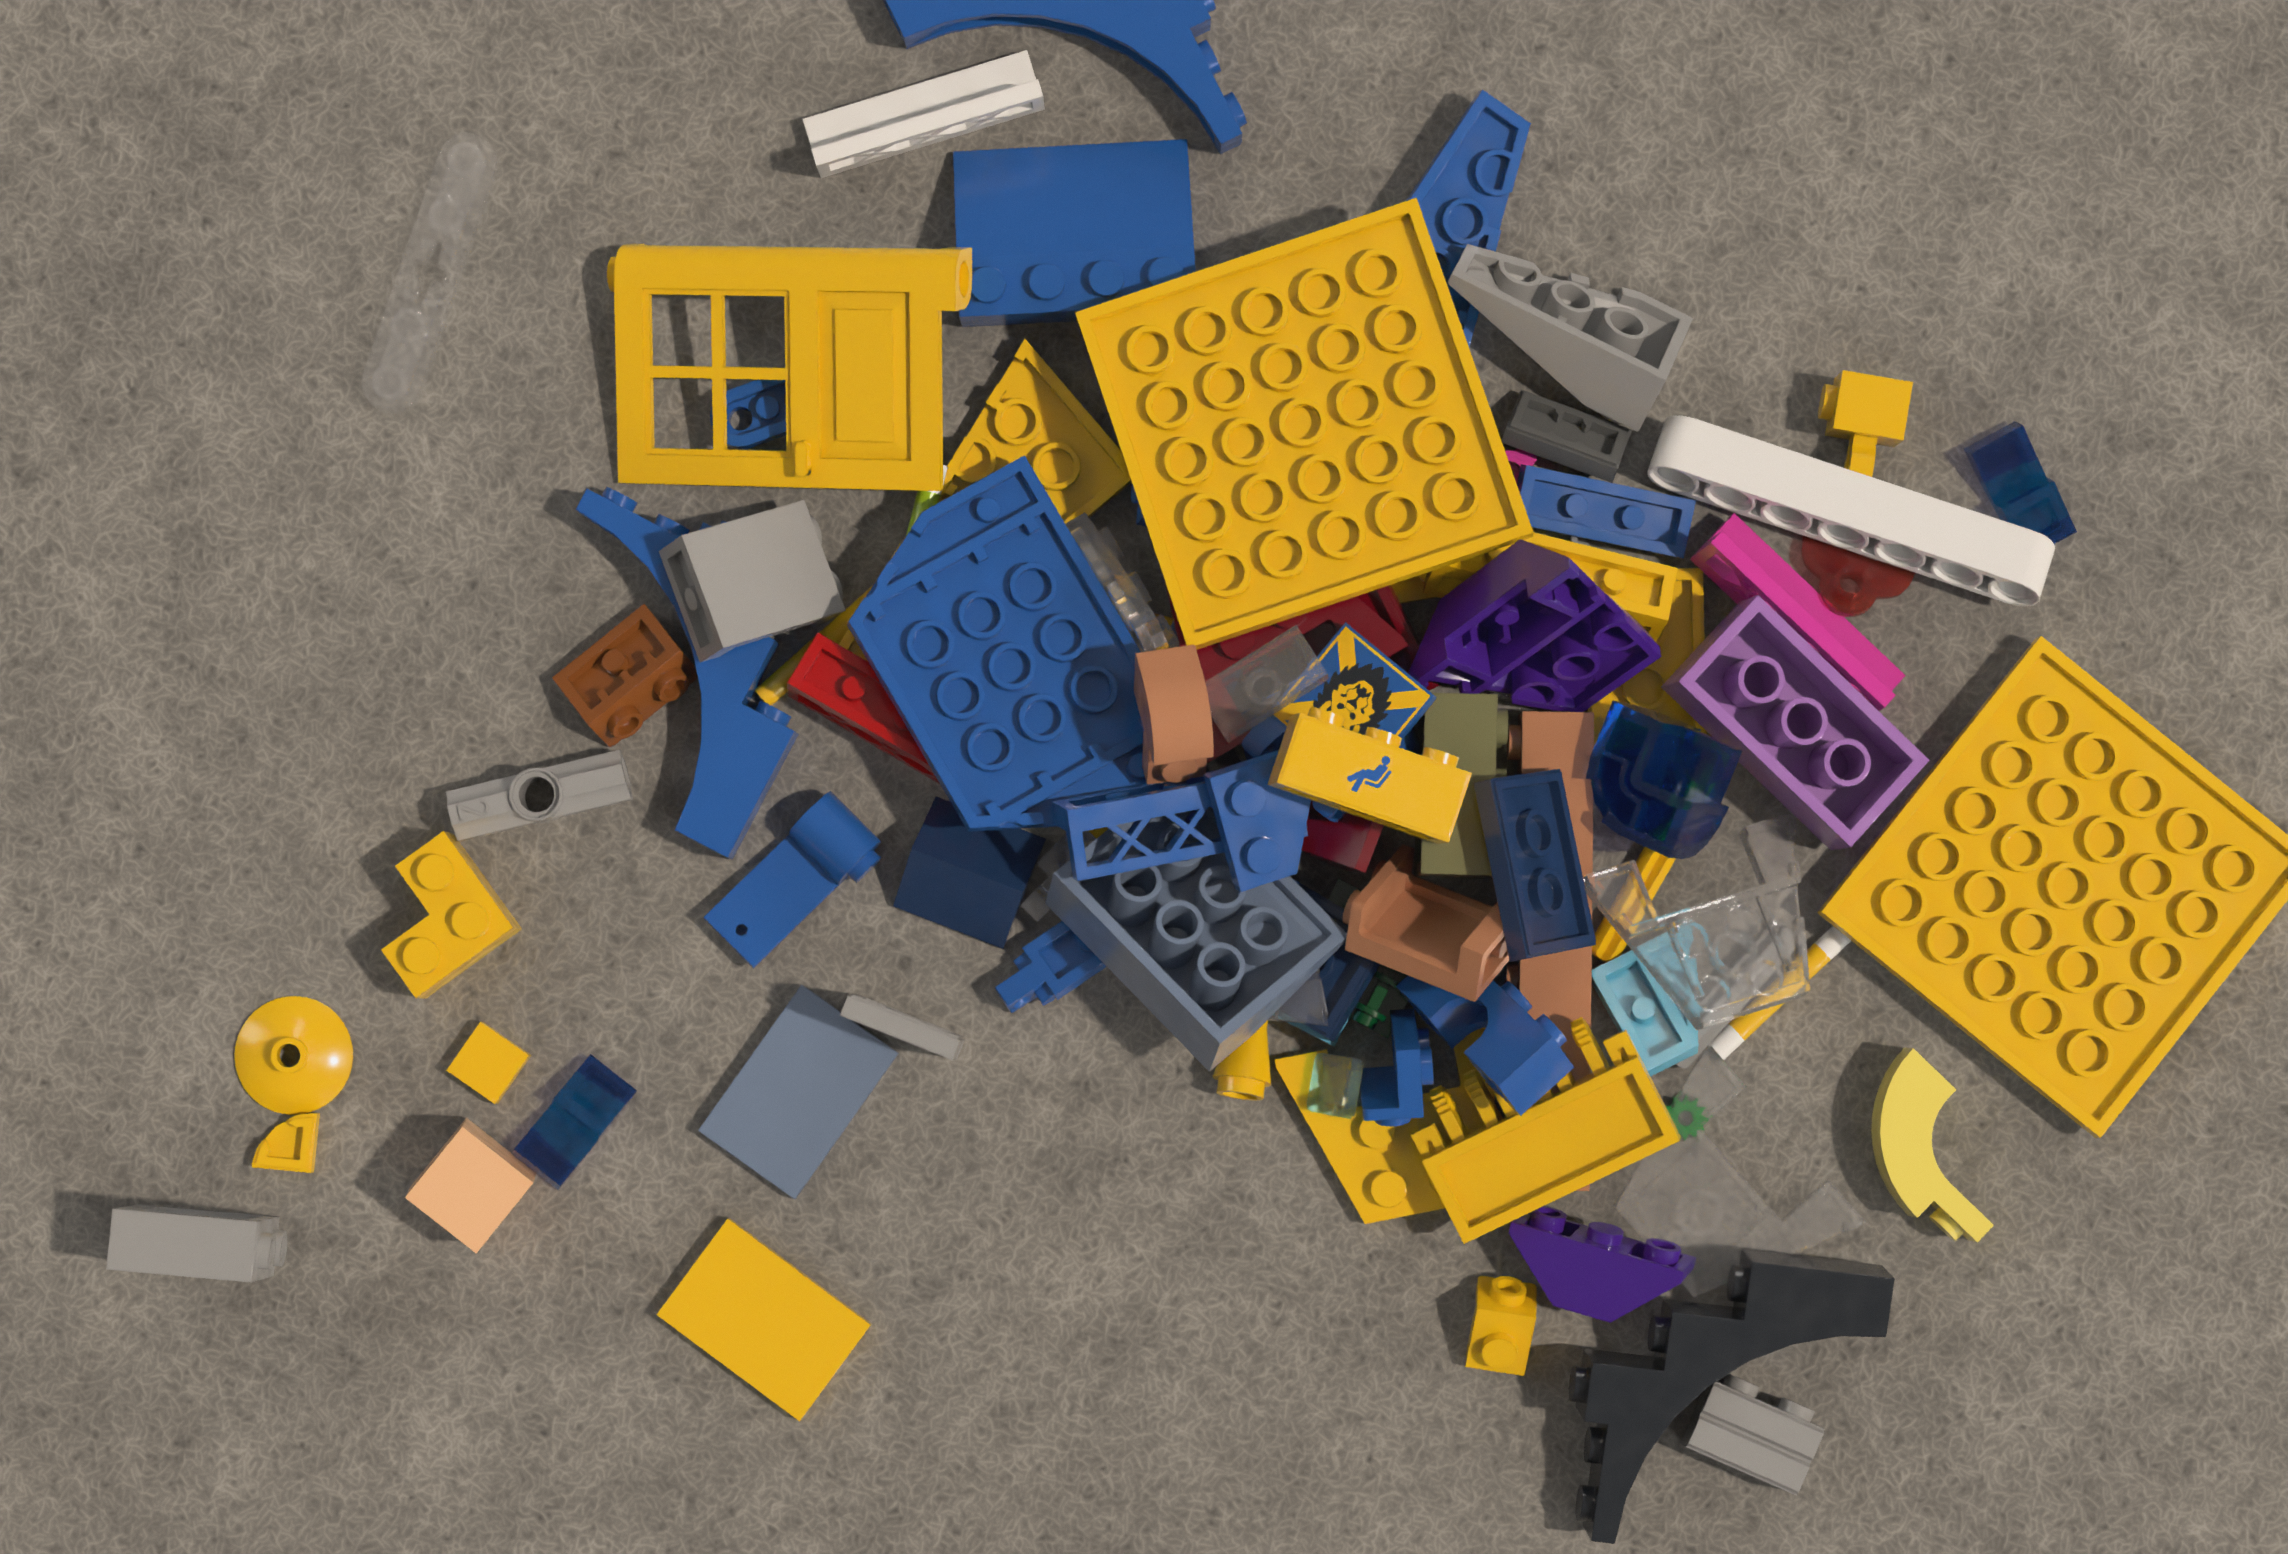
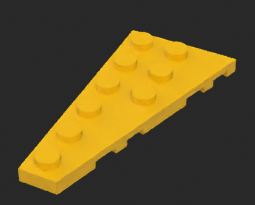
(1044, 421)

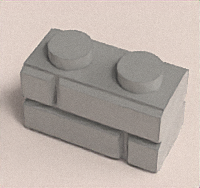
(1753, 1434)

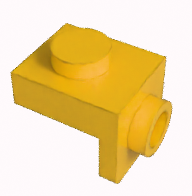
(1502, 1325)

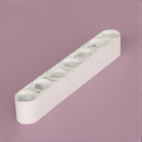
(1851, 510)

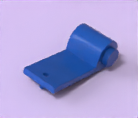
(794, 879)

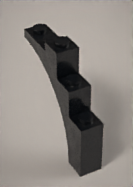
(1695, 1344)

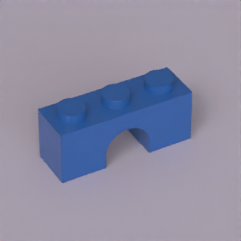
(1513, 1054)

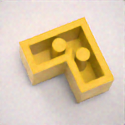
(462, 921)

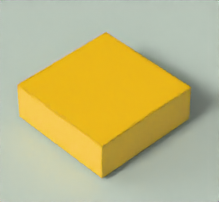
(488, 1062)

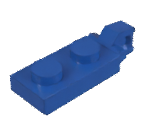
(1049, 968)

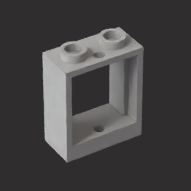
(195, 1243)

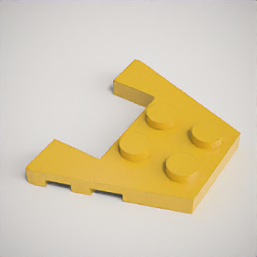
(1379, 1162)

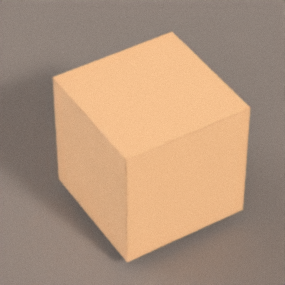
(471, 1185)

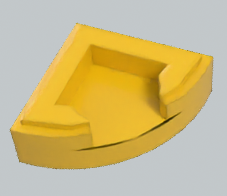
(290, 1145)

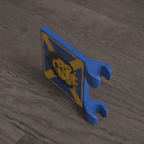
(1361, 688)

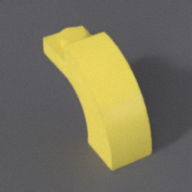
(1903, 1147)

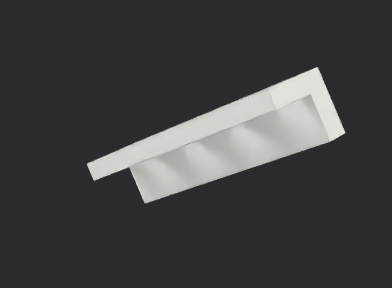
(924, 114)

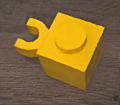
(1867, 413)

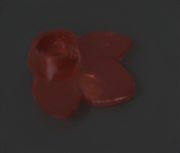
(1873, 577)

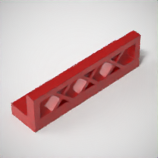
(850, 695)

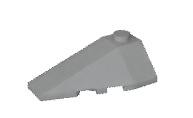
(1594, 343)

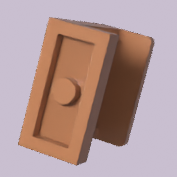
(1425, 929)

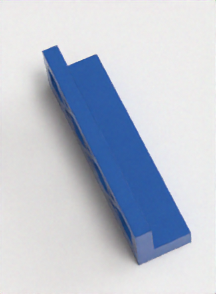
(1136, 805)

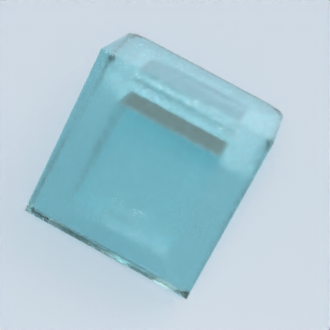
(1335, 1085)

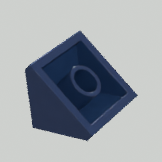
(967, 877)

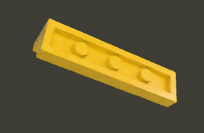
(1634, 583)

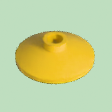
(323, 1050)

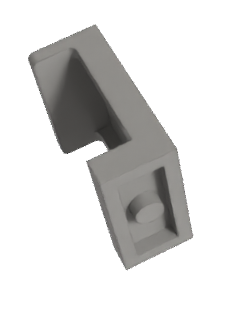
(752, 579)

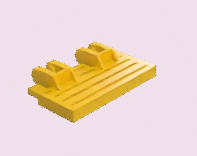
(1553, 1146)

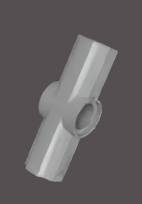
(502, 804)

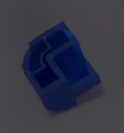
(1660, 780)

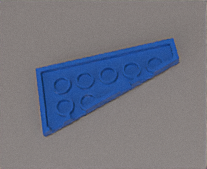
(1469, 187)

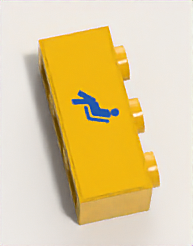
(1370, 775)

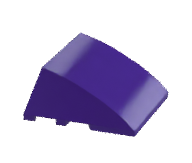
(1534, 632)

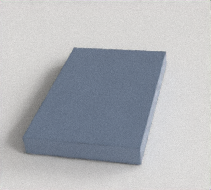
(798, 1092)

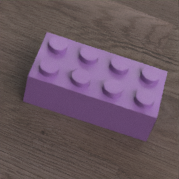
(1797, 723)

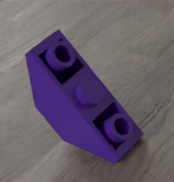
(1594, 1265)

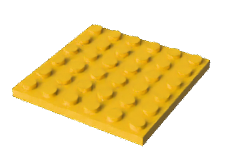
(1303, 424)
(2066, 887)

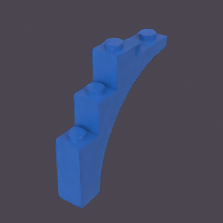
(1149, 32)
(738, 745)

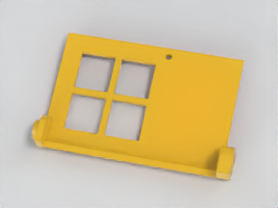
(855, 369)

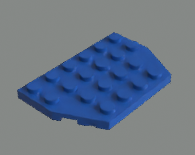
(1005, 655)

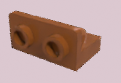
(626, 676)

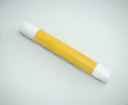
(1742, 1027)

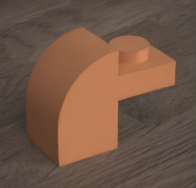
(1173, 714)

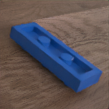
(1606, 511)

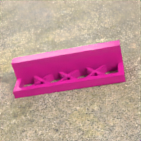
(1749, 567)

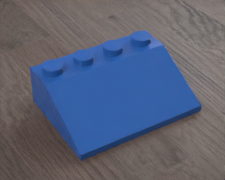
(1070, 226)

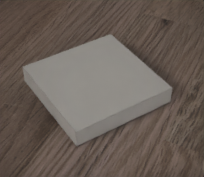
(902, 1026)

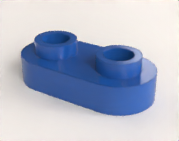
(768, 408)

